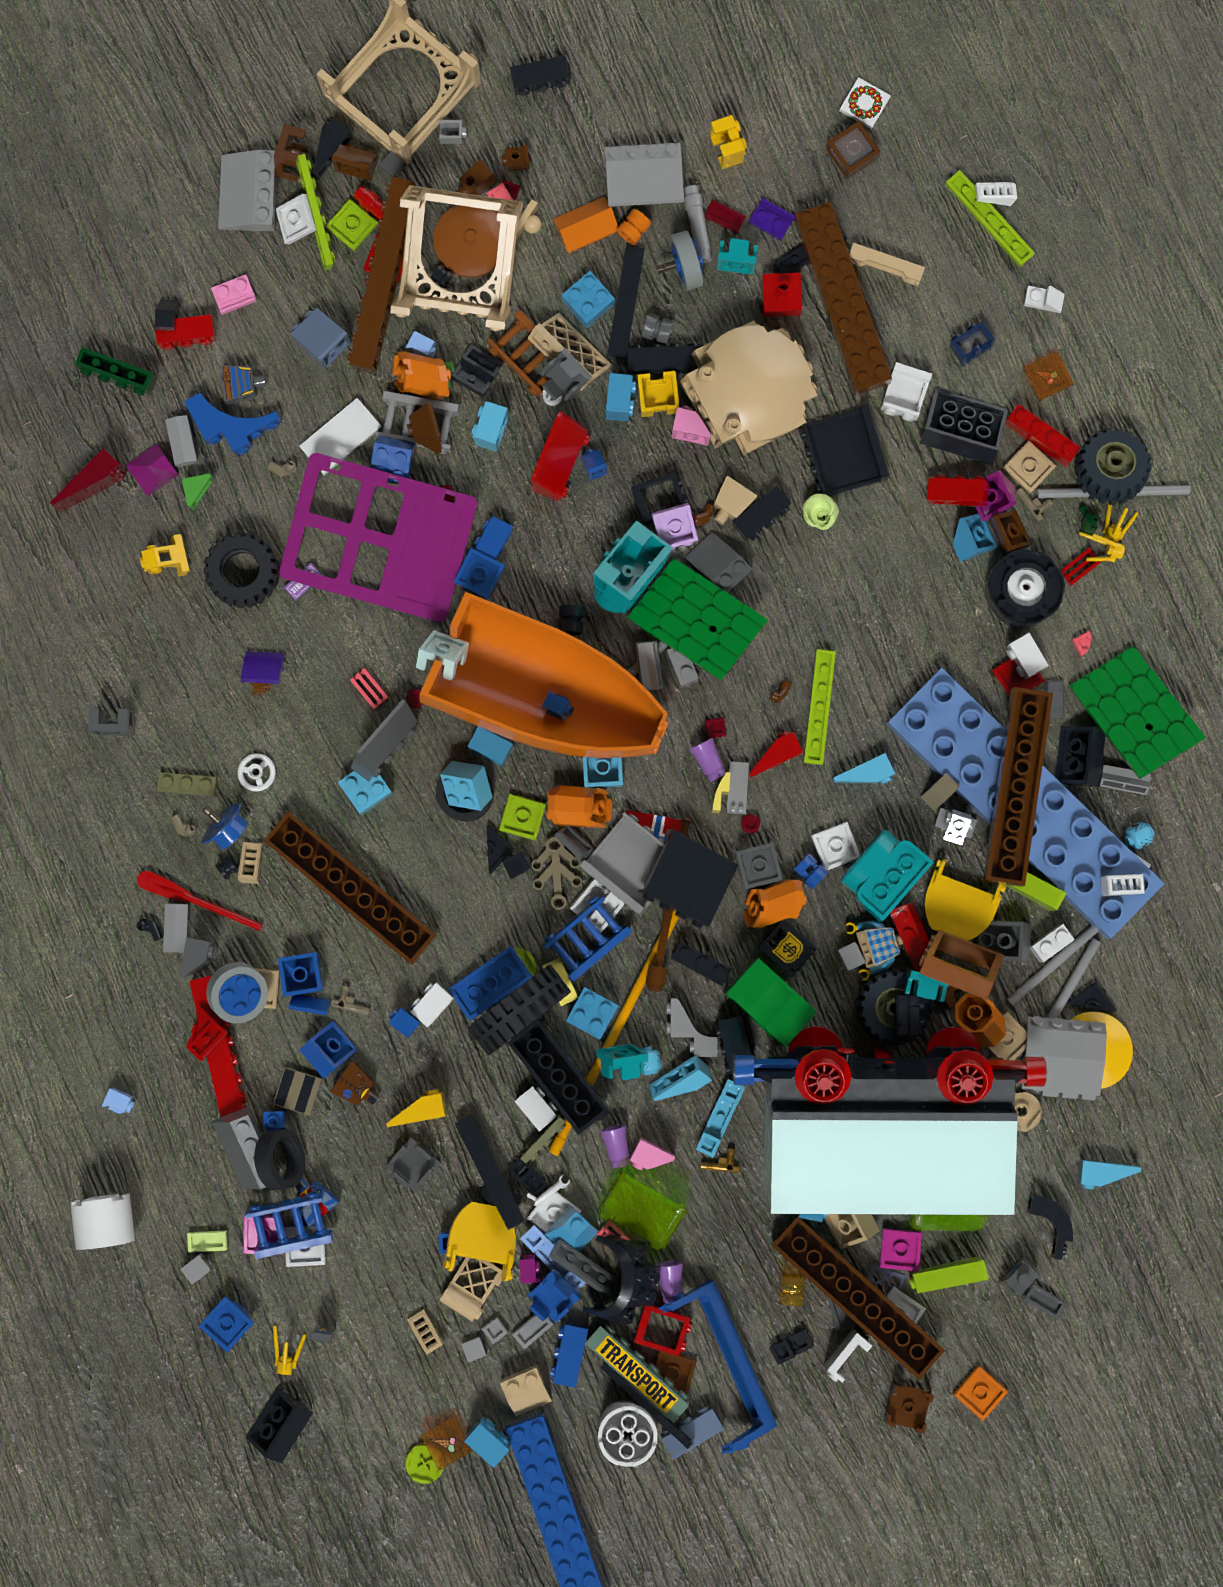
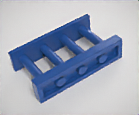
(590, 956)
(283, 1243)

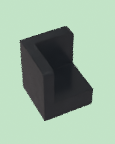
(516, 865)

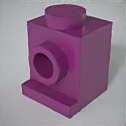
(529, 1269)

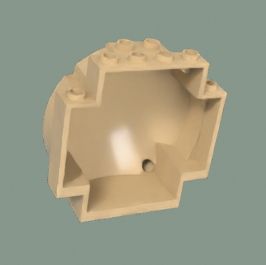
(750, 386)

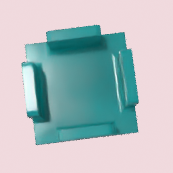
(737, 258)
(925, 986)
(623, 1057)

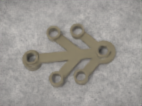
(556, 869)

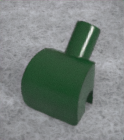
(1090, 521)

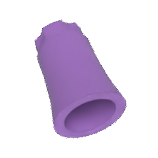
(708, 759)
(616, 1145)
(670, 1279)

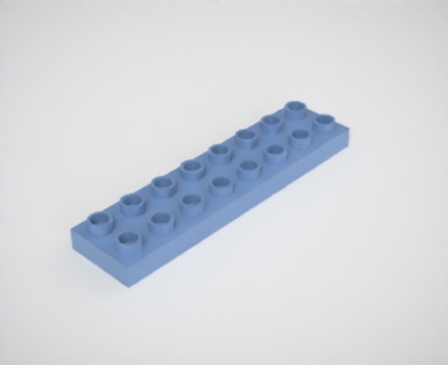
(1067, 840)

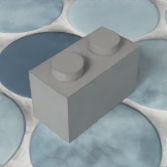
(682, 668)

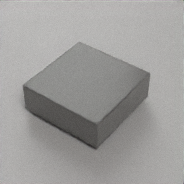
(494, 1330)
(473, 1349)

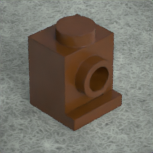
(520, 163)

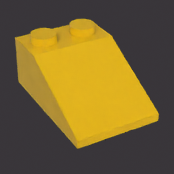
(425, 1108)

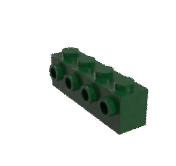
(116, 371)

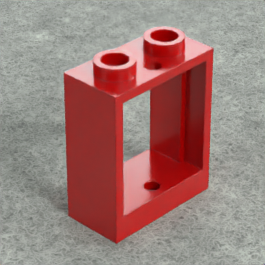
(643, 1322)

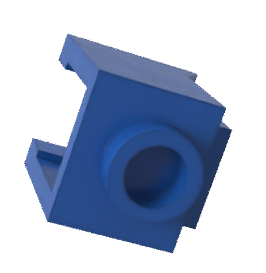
(557, 706)
(274, 1120)

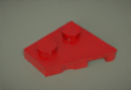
(205, 1035)

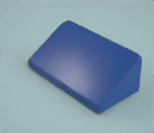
(310, 1004)

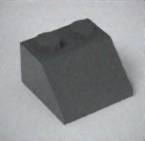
(196, 956)

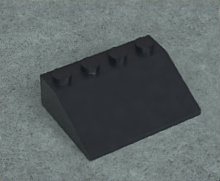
(964, 426)

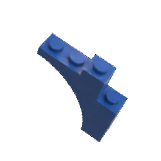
(237, 431)

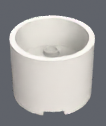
(102, 1221)
(621, 1417)

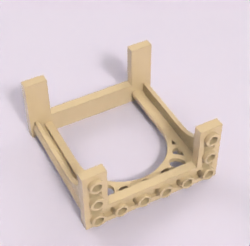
(395, 22)
(498, 309)

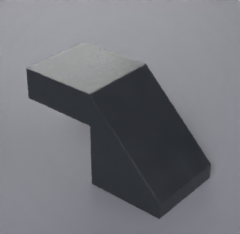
(165, 314)

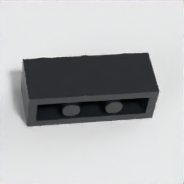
(540, 75)
(762, 514)
(701, 964)

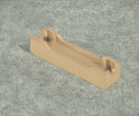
(910, 272)

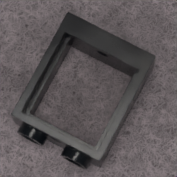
(639, 501)

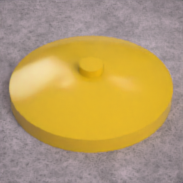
(1118, 1046)

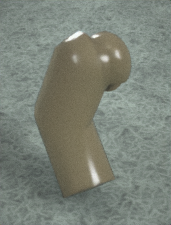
(284, 470)
(181, 828)

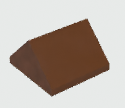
(1009, 532)

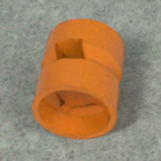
(633, 227)

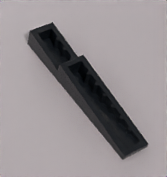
(490, 1172)

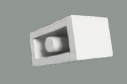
(1026, 656)
(1051, 943)
(431, 1004)
(536, 1108)

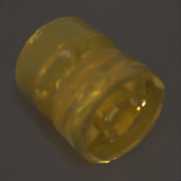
(792, 1288)

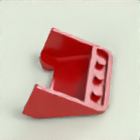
(559, 457)

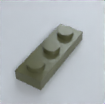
(187, 784)
(544, 1138)

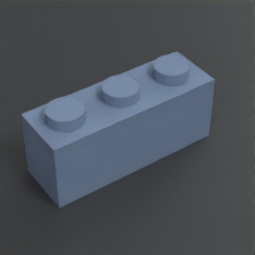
(698, 1428)

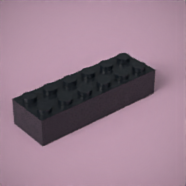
(559, 1076)

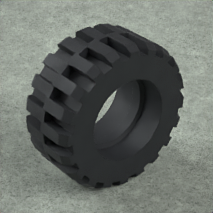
(224, 552)

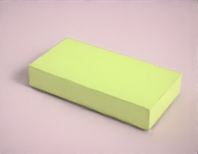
(207, 1241)

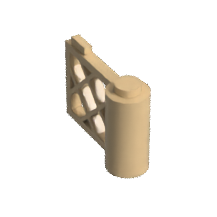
(464, 1301)

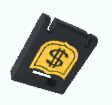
(790, 950)

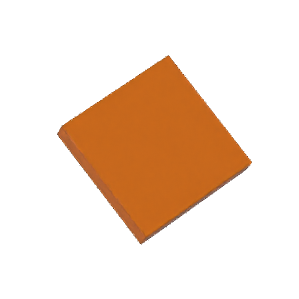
(980, 1392)

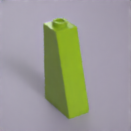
(1040, 892)
(949, 1275)

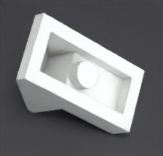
(1045, 299)

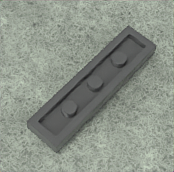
(585, 1269)

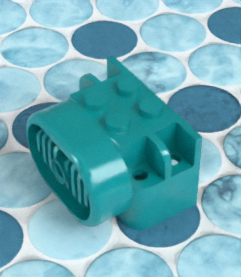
(629, 568)
(885, 873)

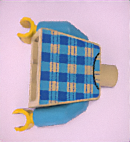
(877, 945)

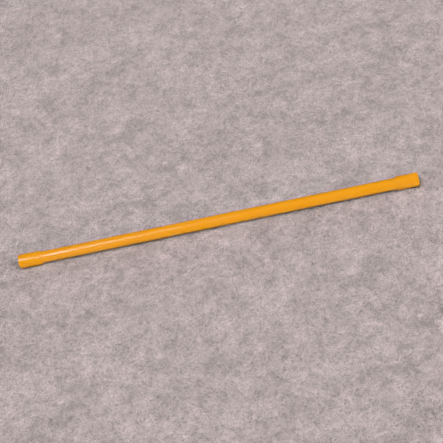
(560, 1138)

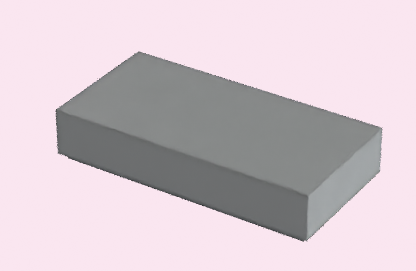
(531, 1330)

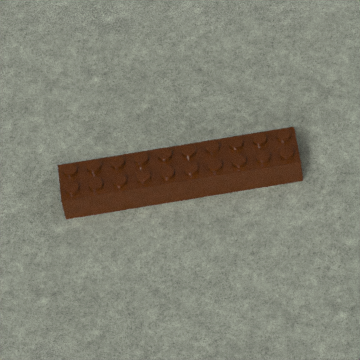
(381, 282)
(842, 298)
(1018, 787)
(350, 888)
(858, 1297)

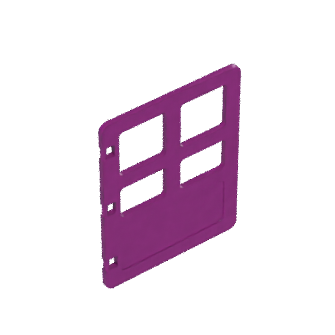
(422, 551)

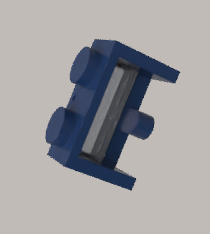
(972, 343)

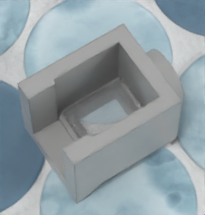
(451, 132)

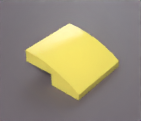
(723, 788)

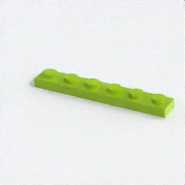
(309, 186)
(990, 219)
(819, 707)

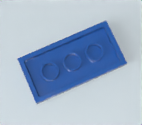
(490, 983)

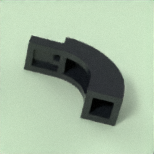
(1059, 1219)

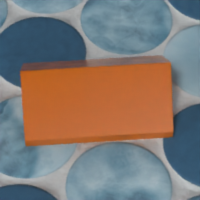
(586, 224)

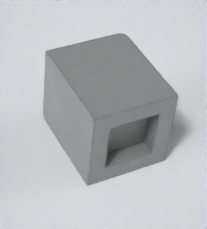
(851, 956)
(195, 1269)

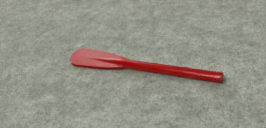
(164, 887)

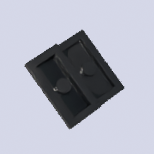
(477, 370)

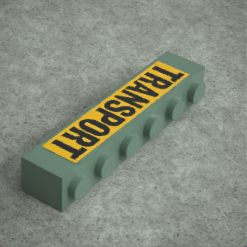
(637, 1372)

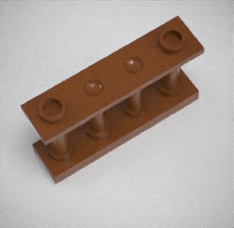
(522, 323)

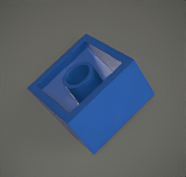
(328, 1049)

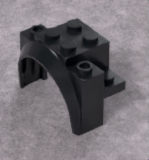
(637, 1283)

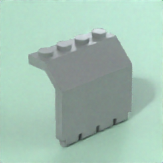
(1072, 1055)

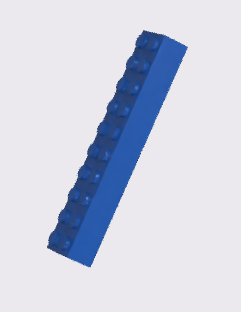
(553, 1503)

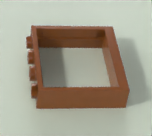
(955, 975)

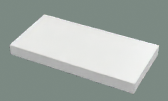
(342, 433)

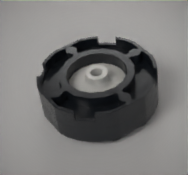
(1043, 588)

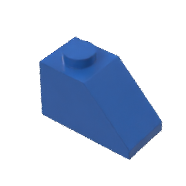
(594, 464)

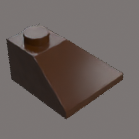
(424, 428)

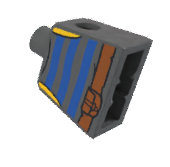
(240, 383)
(1019, 1276)

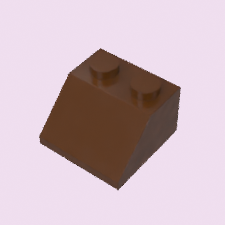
(355, 162)

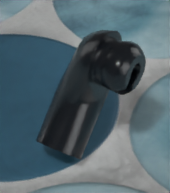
(150, 926)

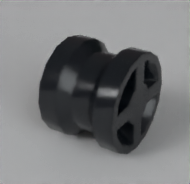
(442, 276)
(226, 867)

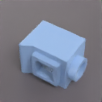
(421, 345)
(119, 1101)

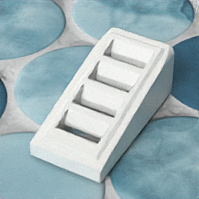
(1007, 190)
(1110, 886)

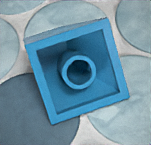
(973, 538)
(572, 1229)

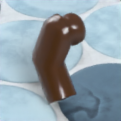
(703, 518)
(778, 696)

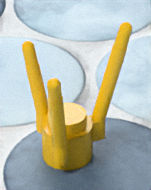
(1114, 531)
(1113, 549)
(285, 1363)

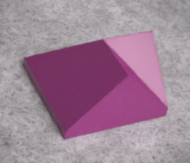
(152, 470)
(1000, 496)

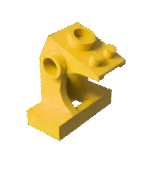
(151, 561)

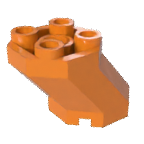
(421, 375)
(579, 806)
(774, 903)
(980, 1019)

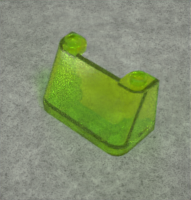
(642, 1210)
(944, 1222)

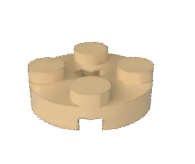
(1033, 1111)

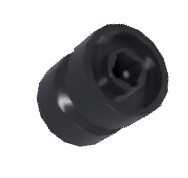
(571, 619)

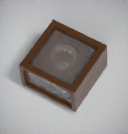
(852, 150)

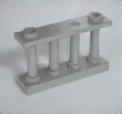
(411, 404)

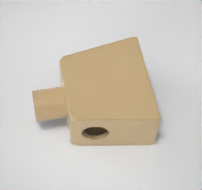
(732, 500)

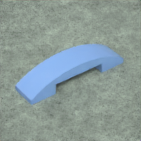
(542, 1246)

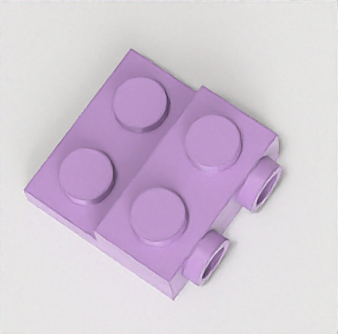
(675, 526)

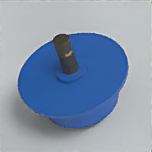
(226, 827)

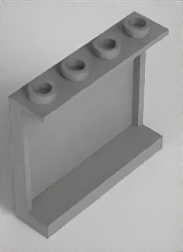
(625, 861)

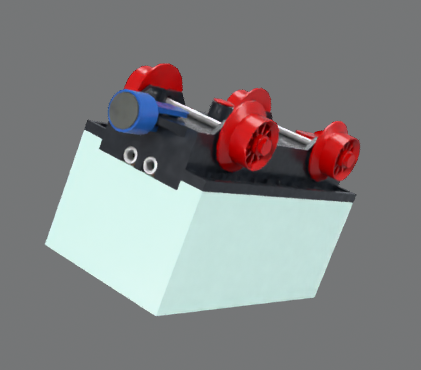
(889, 1129)

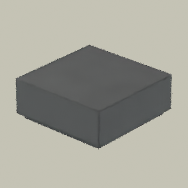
(392, 164)

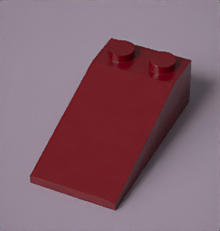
(95, 477)

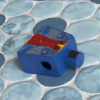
(326, 1205)

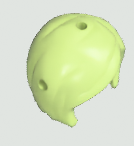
(824, 507)

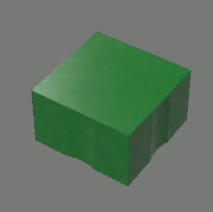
(770, 1002)

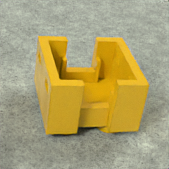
(728, 131)
(658, 394)

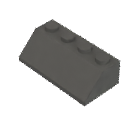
(384, 742)
(239, 1138)

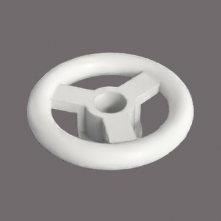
(249, 770)

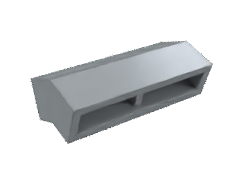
(181, 440)
(649, 665)
(1124, 780)
(175, 927)

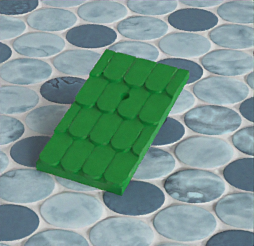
(684, 608)
(1128, 697)

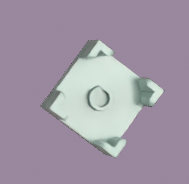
(443, 649)

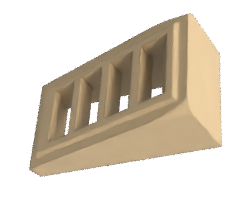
(254, 879)
(439, 1342)

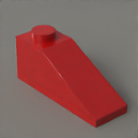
(780, 751)

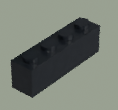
(661, 359)

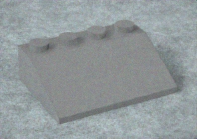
(644, 174)
(248, 191)

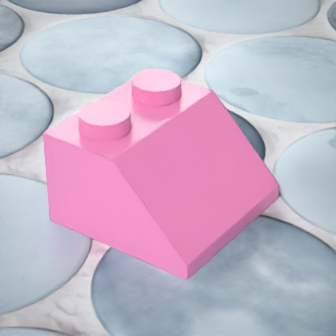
(690, 427)
(649, 1155)

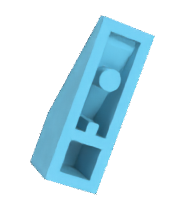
(869, 772)
(683, 1079)
(1101, 1173)

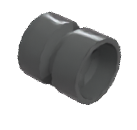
(657, 328)

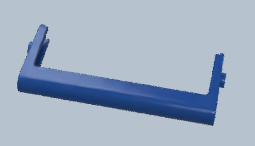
(736, 1360)

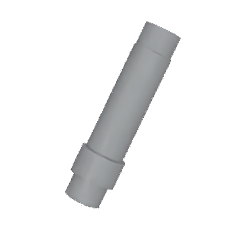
(694, 207)

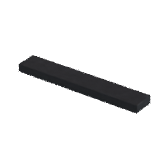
(626, 302)
(671, 1427)

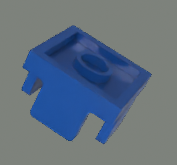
(479, 574)
(553, 1297)
(227, 1323)

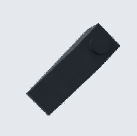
(331, 137)

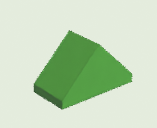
(195, 488)

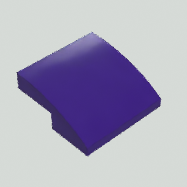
(262, 667)

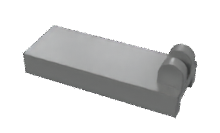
(738, 788)

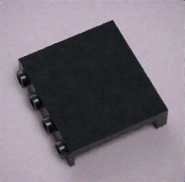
(844, 452)
(689, 879)

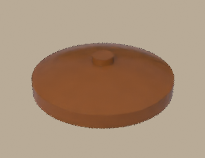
(467, 241)

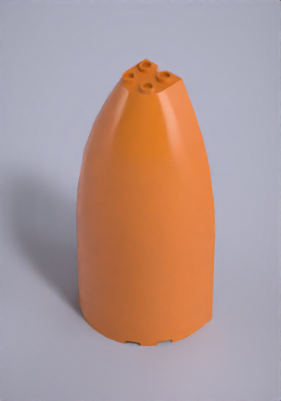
(515, 666)

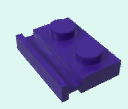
(771, 219)

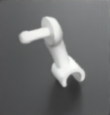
(549, 1192)

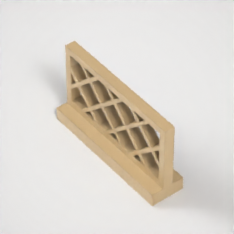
(551, 346)

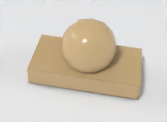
(528, 220)

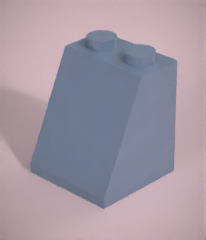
(320, 337)

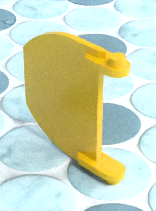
(959, 907)
(481, 1235)

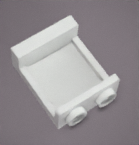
(906, 392)
(843, 1352)

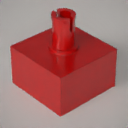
(781, 294)

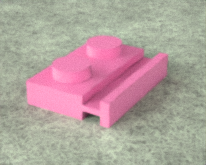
(233, 294)

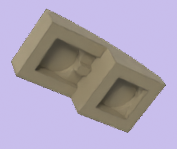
(940, 791)

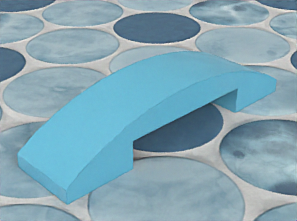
(720, 1118)

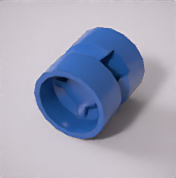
(815, 875)

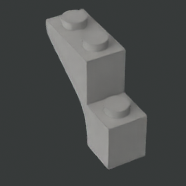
(682, 1027)

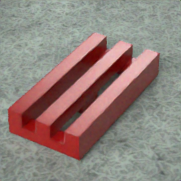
(1067, 576)

